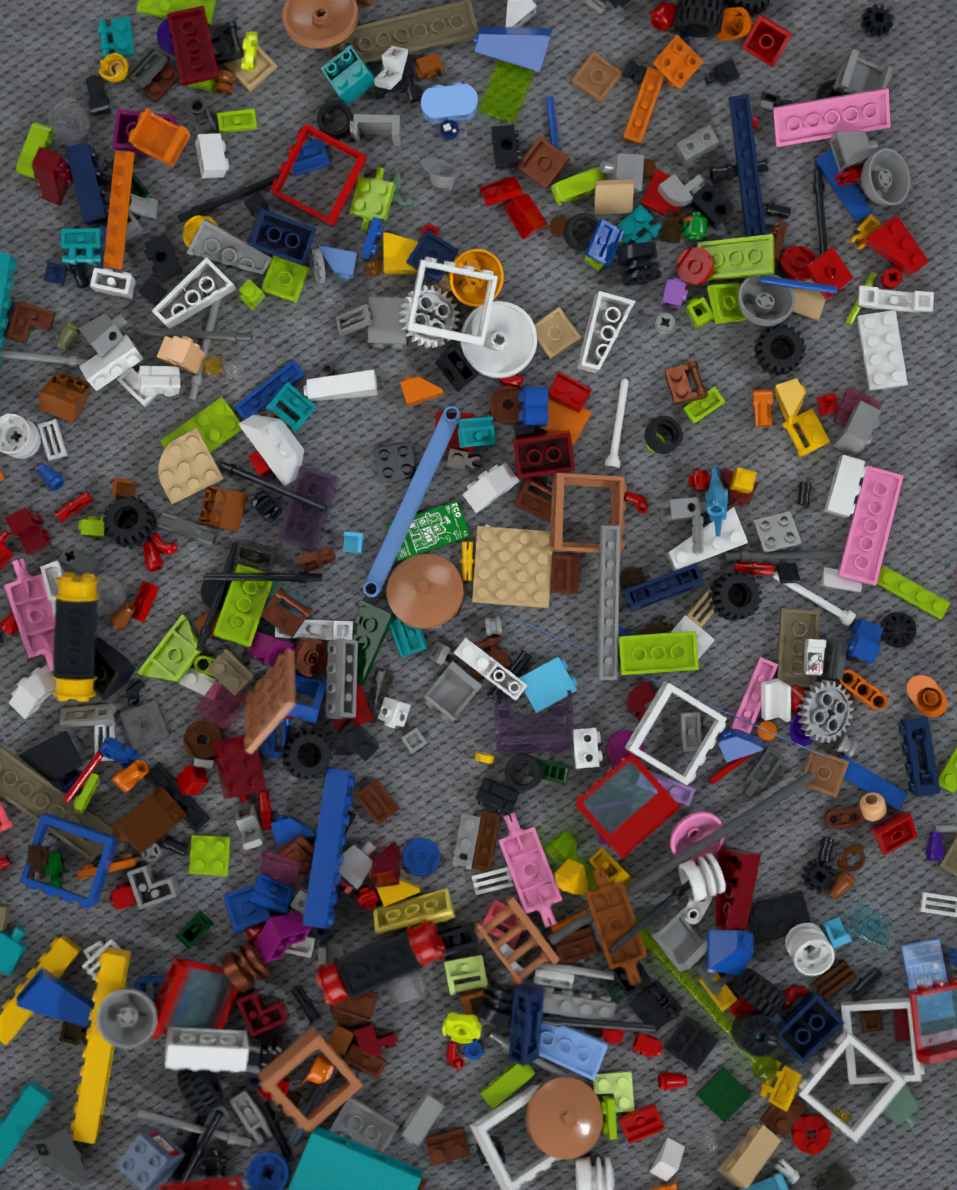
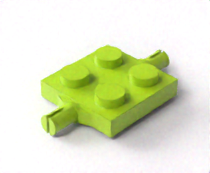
(372, 198)

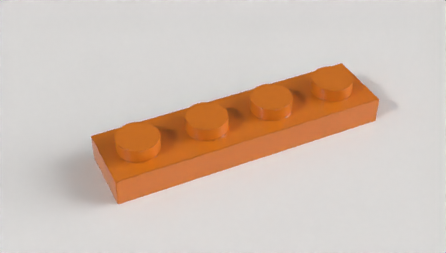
(643, 106)

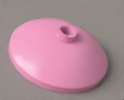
(701, 825)

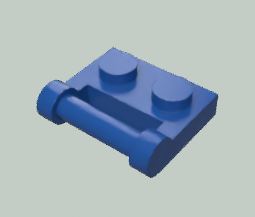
(267, 747)

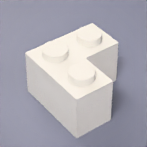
(490, 486)
(33, 691)

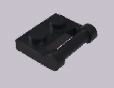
(220, 46)

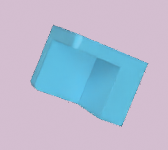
(353, 542)
(835, 932)

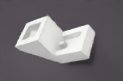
(394, 63)

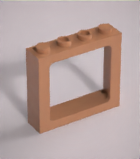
(618, 506)
(289, 1060)

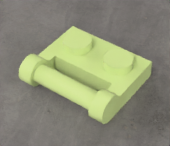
(464, 968)

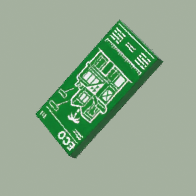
(433, 530)

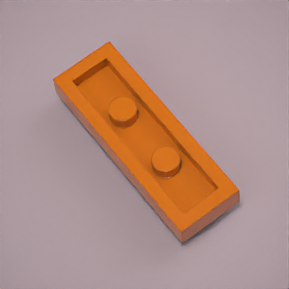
(125, 862)

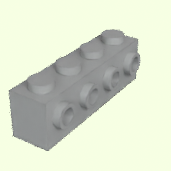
(341, 679)
(578, 1005)

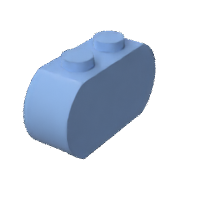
(449, 103)

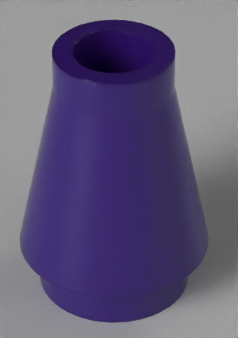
(934, 849)

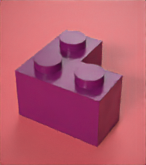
(268, 648)
(281, 933)

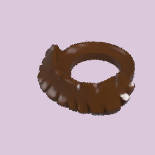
(842, 860)

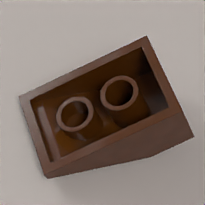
(151, 820)

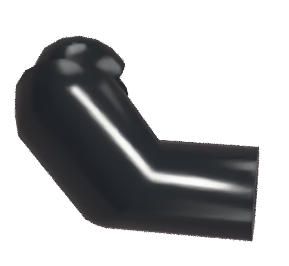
(133, 693)

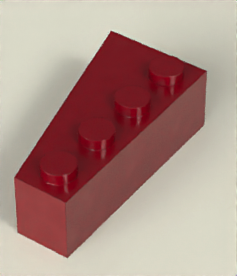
(740, 876)

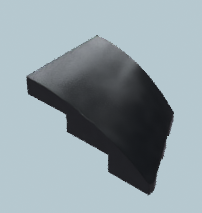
(54, 756)

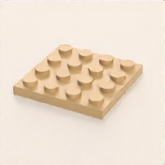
(512, 567)

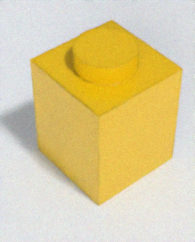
(743, 480)

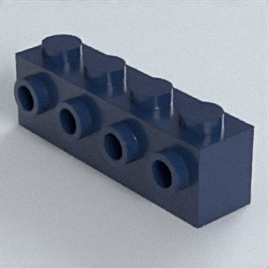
(87, 183)

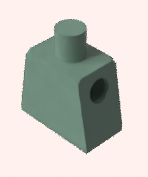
(901, 1107)

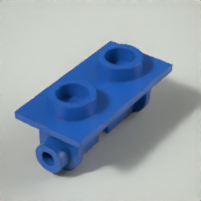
(111, 750)

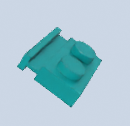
(476, 432)
(407, 638)

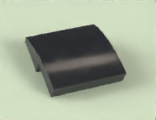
(691, 1043)

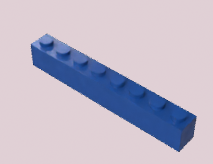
(328, 848)

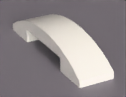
(895, 300)
(321, 630)

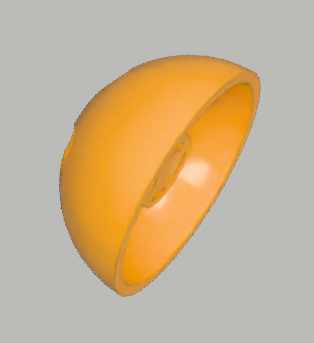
(473, 290)

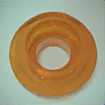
(373, 268)

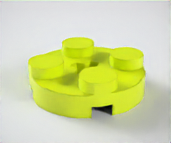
(250, 47)
(461, 1027)

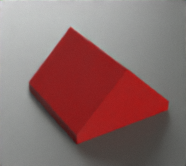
(767, 40)
(894, 832)

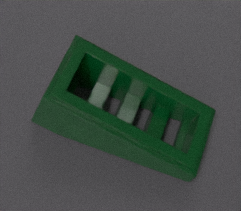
(563, 780)

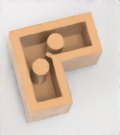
(181, 353)

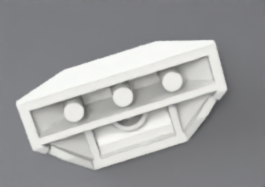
(275, 445)

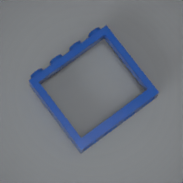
(110, 846)

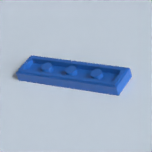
(848, 194)
(268, 390)
(872, 783)

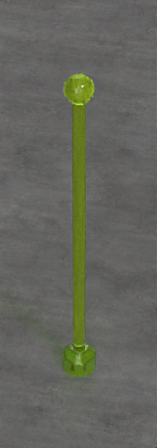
(564, 848)

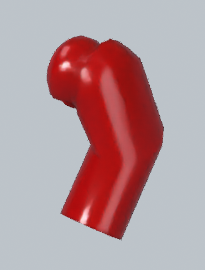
(515, 380)
(638, 501)
(162, 547)
(792, 992)

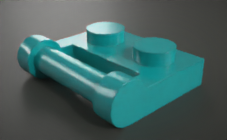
(295, 402)

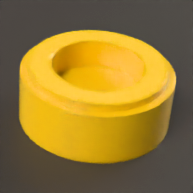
(484, 757)

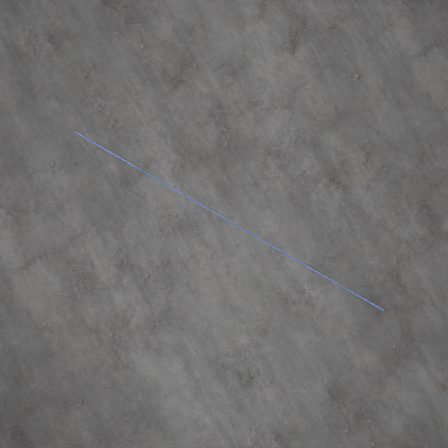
(652, 679)

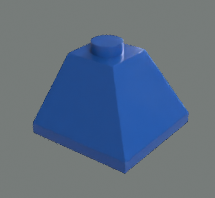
(729, 951)

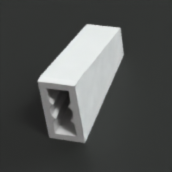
(342, 386)

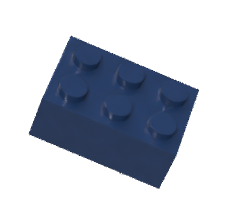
(281, 236)
(808, 1026)

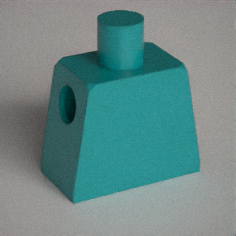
(11, 950)

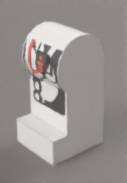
(814, 656)

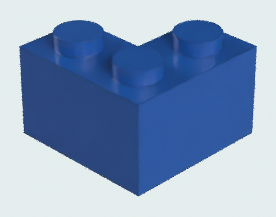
(864, 641)

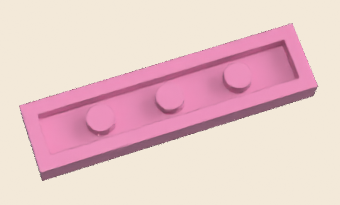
(751, 699)

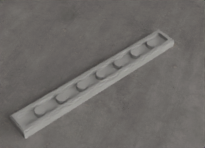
(608, 602)

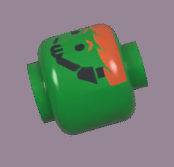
(694, 226)

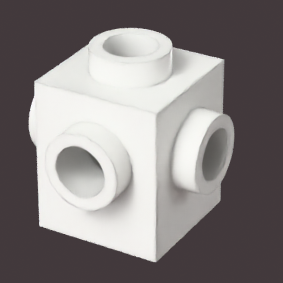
(393, 712)

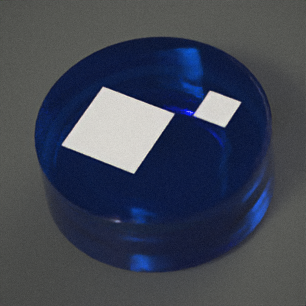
(449, 130)

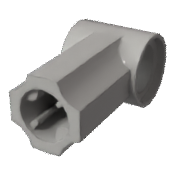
(145, 207)

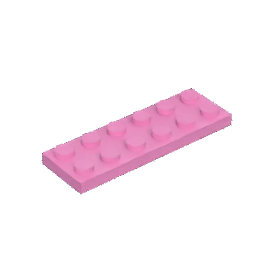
(826, 116)
(870, 526)

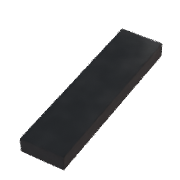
(159, 777)

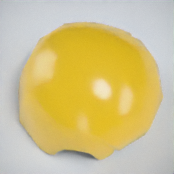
(117, 62)

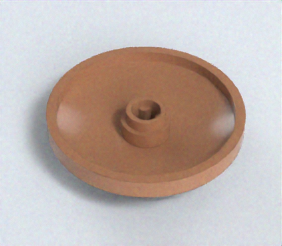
(320, 21)
(425, 591)
(564, 1118)

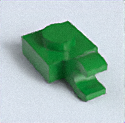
(54, 868)

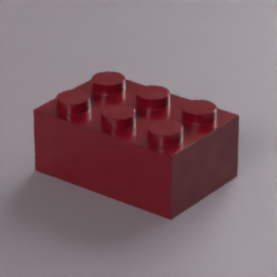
(543, 454)
(237, 769)

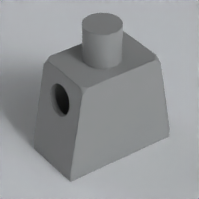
(851, 149)
(624, 168)
(103, 333)
(682, 509)
(357, 863)

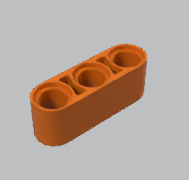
(870, 691)

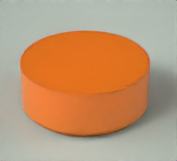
(768, 726)

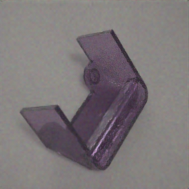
(534, 731)

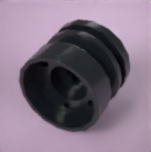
(638, 263)
(500, 1008)
(744, 1033)
(262, 1055)

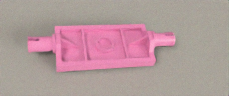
(32, 613)
(530, 870)

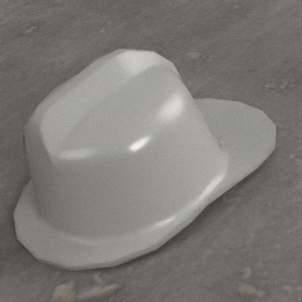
(440, 173)

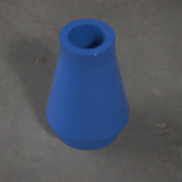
(51, 477)

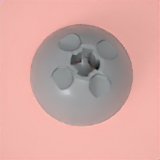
(885, 177)
(765, 303)
(126, 1028)

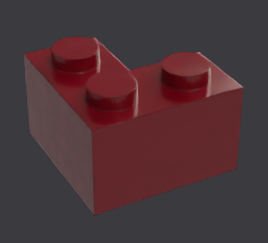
(29, 528)
(261, 1017)

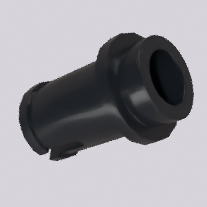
(777, 210)
(804, 493)
(175, 845)
(825, 848)

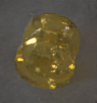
(212, 366)
(842, 1115)

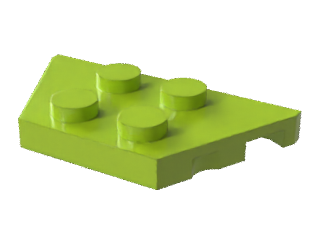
(173, 654)

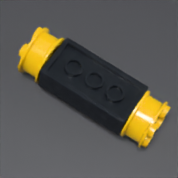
(75, 636)

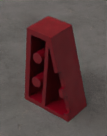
(53, 175)

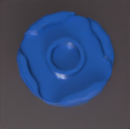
(426, 854)

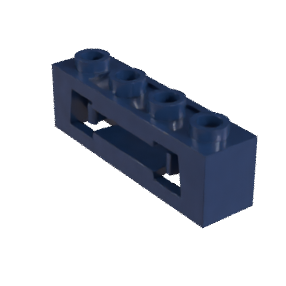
(663, 587)
(919, 783)
(526, 1023)

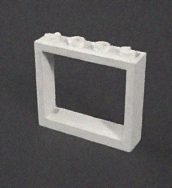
(445, 333)
(650, 717)
(877, 1004)
(878, 1104)
(479, 1129)

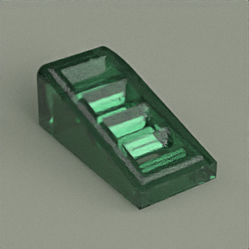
(608, 987)

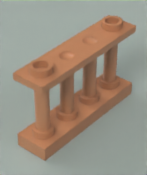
(535, 939)

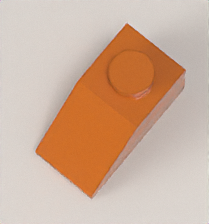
(419, 390)

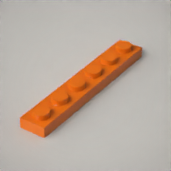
(118, 209)

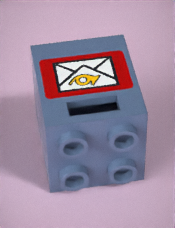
(150, 1160)

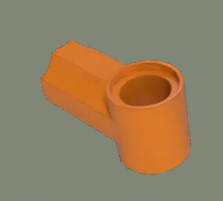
(762, 407)
(128, 777)

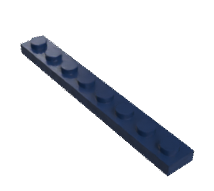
(747, 165)

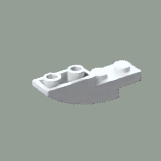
(490, 669)

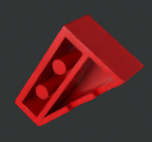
(896, 245)

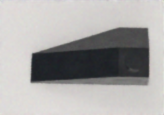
(112, 670)

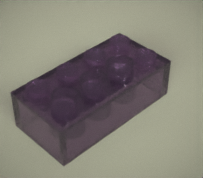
(302, 523)

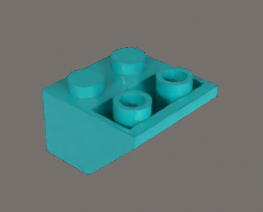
(348, 75)

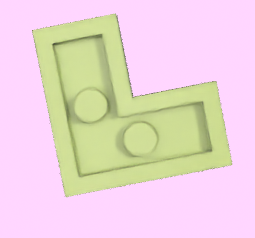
(620, 1085)

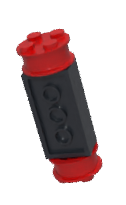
(380, 962)

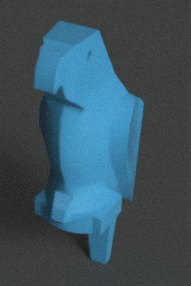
(716, 499)

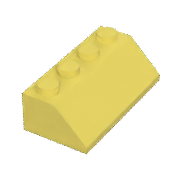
(399, 915)

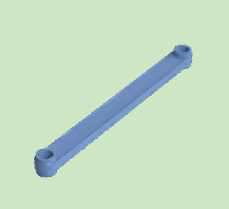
(411, 501)

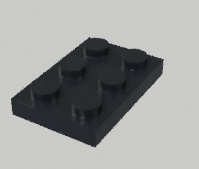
(777, 916)

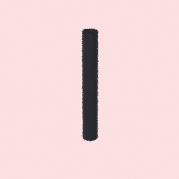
(275, 1129)

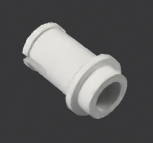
(788, 1172)

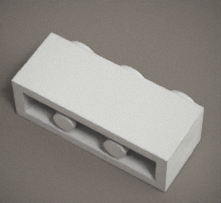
(115, 362)
(845, 486)

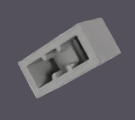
(696, 145)

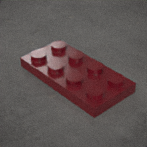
(193, 45)

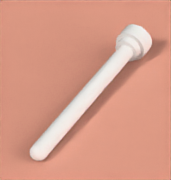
(613, 459)
(845, 616)

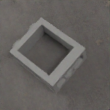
(423, 1116)

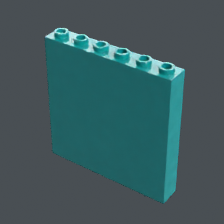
(343, 1164)

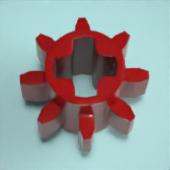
(699, 480)
(368, 898)

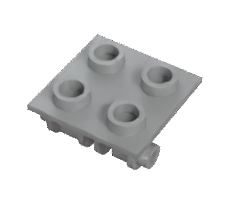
(777, 532)

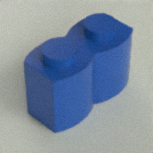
(534, 406)

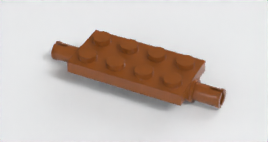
(613, 919)

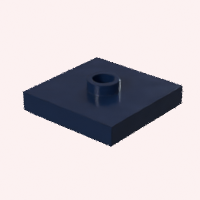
(435, 248)

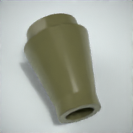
(68, 333)

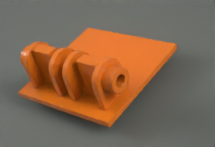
(677, 62)

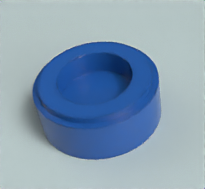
(473, 1050)

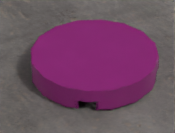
(616, 744)

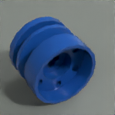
(257, 1168)

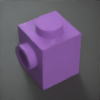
(674, 293)

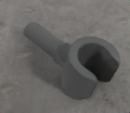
(333, 364)

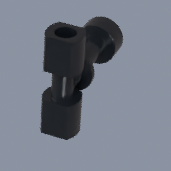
(406, 84)

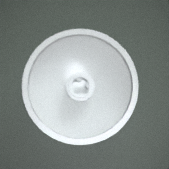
(507, 343)

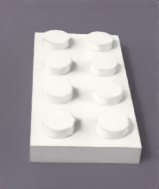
(882, 350)

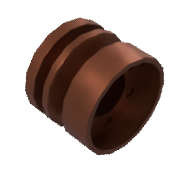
(243, 967)

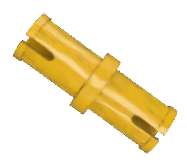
(467, 561)

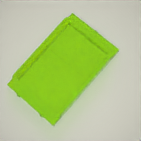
(506, 91)

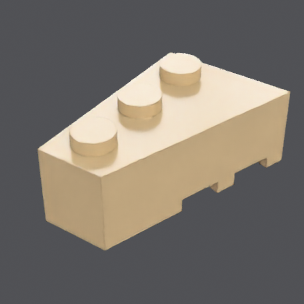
(749, 1156)

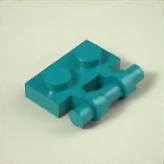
(122, 37)
(634, 223)
(81, 239)

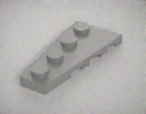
(228, 249)

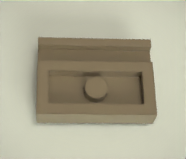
(230, 672)

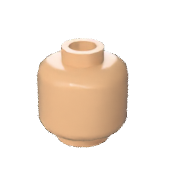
(873, 806)

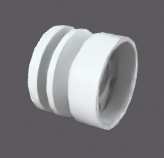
(11, 428)
(703, 877)
(809, 949)
(594, 1177)

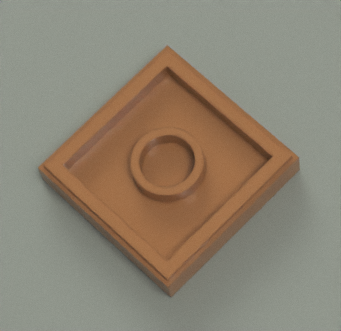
(596, 77)
(827, 772)

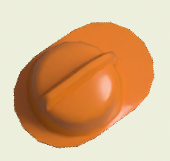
(735, 24)
(927, 695)
(319, 1071)

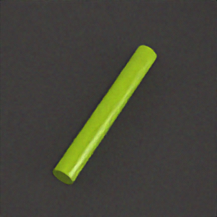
(855, 310)

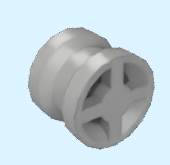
(661, 326)
(493, 626)
(846, 746)
(150, 854)

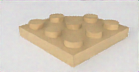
(187, 466)

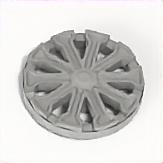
(319, 267)

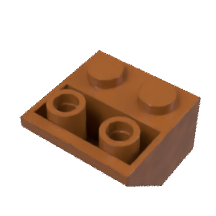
(64, 396)
(222, 508)

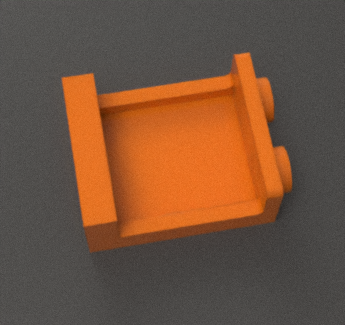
(158, 138)

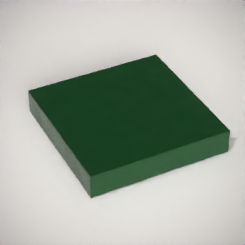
(723, 1094)

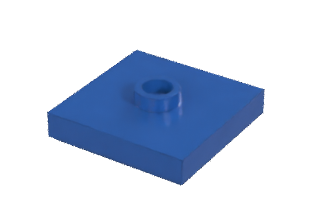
(243, 912)

